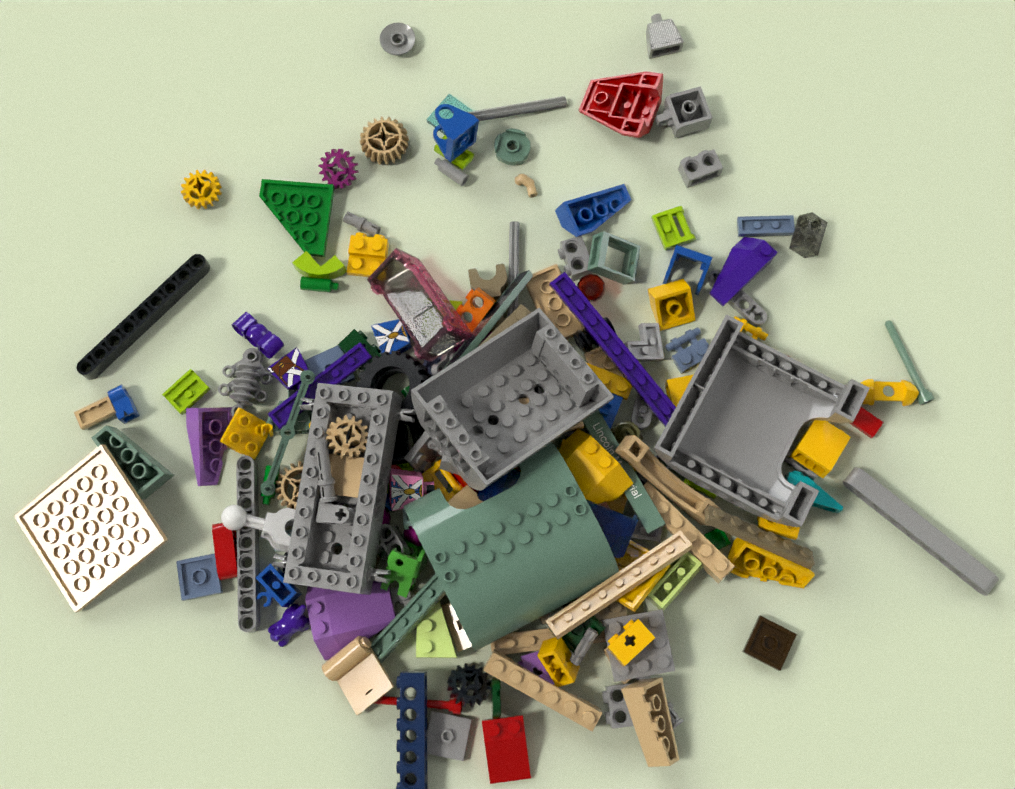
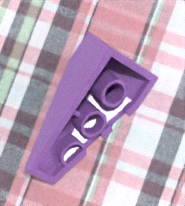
(204, 432)

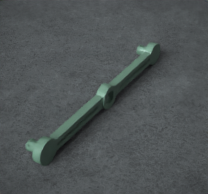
(268, 487)

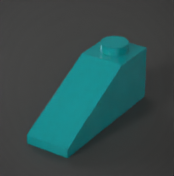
(822, 500)

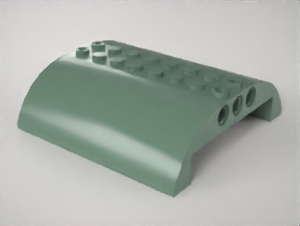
(516, 550)

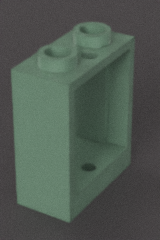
(598, 255)

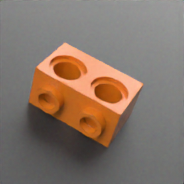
(477, 312)

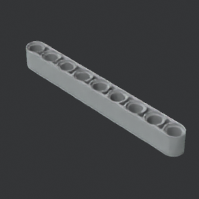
(920, 531)
(253, 551)

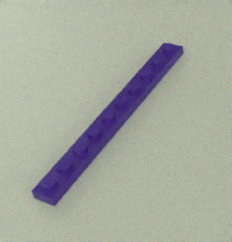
(613, 347)

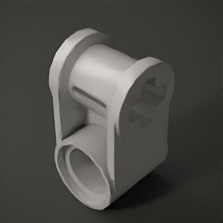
(333, 514)

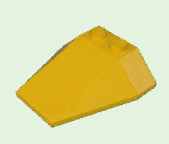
(594, 469)

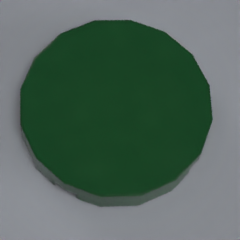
(495, 698)

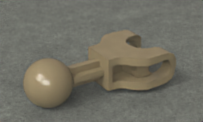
(493, 287)

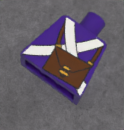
(288, 369)

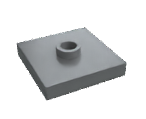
(448, 735)

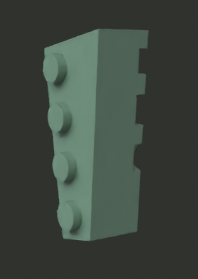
(139, 467)

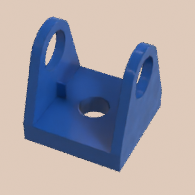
(459, 130)
(691, 255)

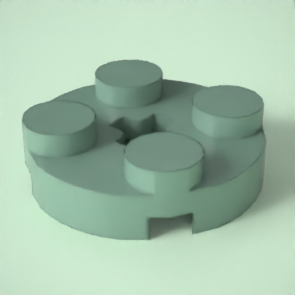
(515, 156)

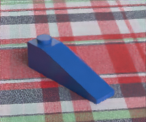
(592, 210)

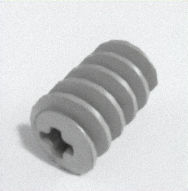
(244, 383)

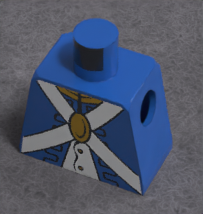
(392, 336)

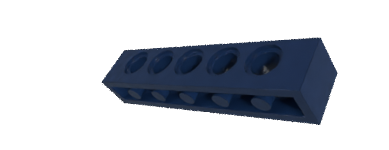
(418, 681)

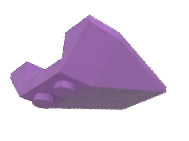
(342, 616)

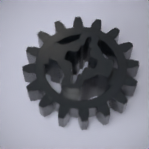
(464, 677)

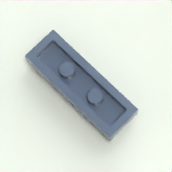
(765, 225)

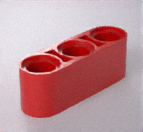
(225, 551)

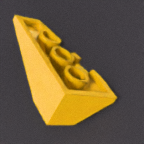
(762, 564)

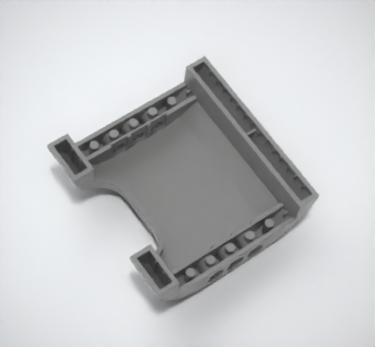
(743, 420)

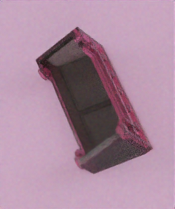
(419, 305)

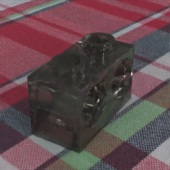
(808, 235)

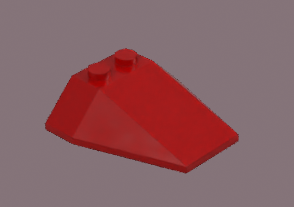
(624, 102)

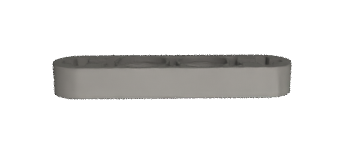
(734, 302)

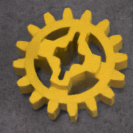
(193, 188)

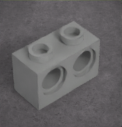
(702, 171)
(580, 257)
(614, 706)

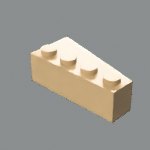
(652, 721)

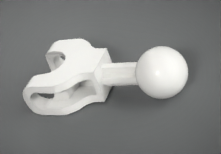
(272, 527)

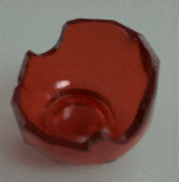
(592, 287)

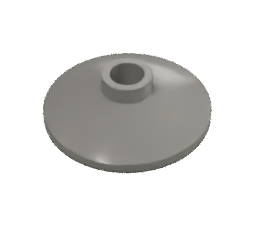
(397, 32)

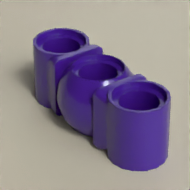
(257, 335)

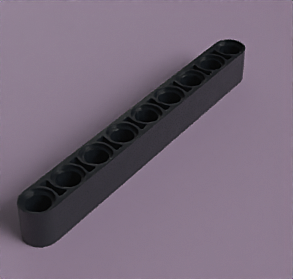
(148, 306)

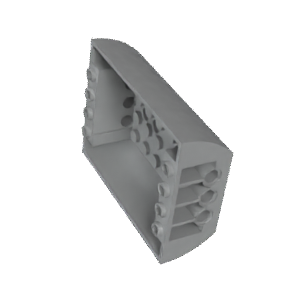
(490, 385)

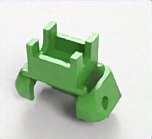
(405, 572)

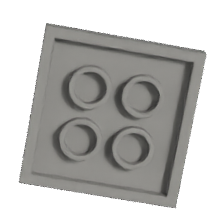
(653, 659)

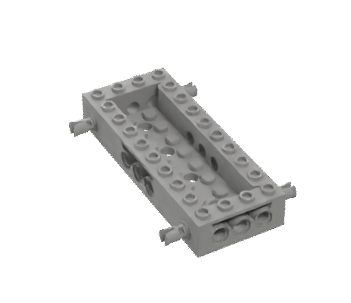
(312, 544)

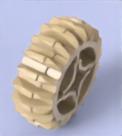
(370, 140)
(288, 479)

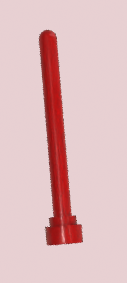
(438, 704)

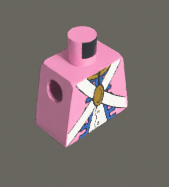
(406, 487)

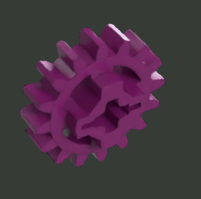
(339, 160)

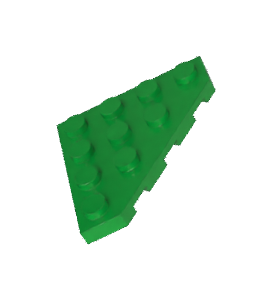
(302, 210)

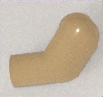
(528, 182)

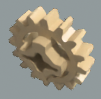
(340, 435)

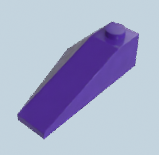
(741, 267)

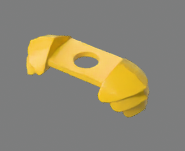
(903, 391)

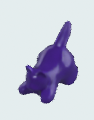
(290, 623)

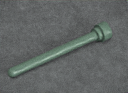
(924, 395)

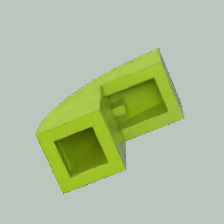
(310, 268)

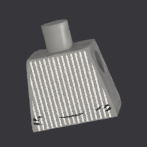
(662, 37)

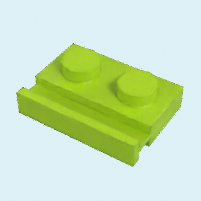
(186, 391)

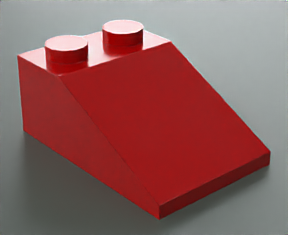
(506, 749)

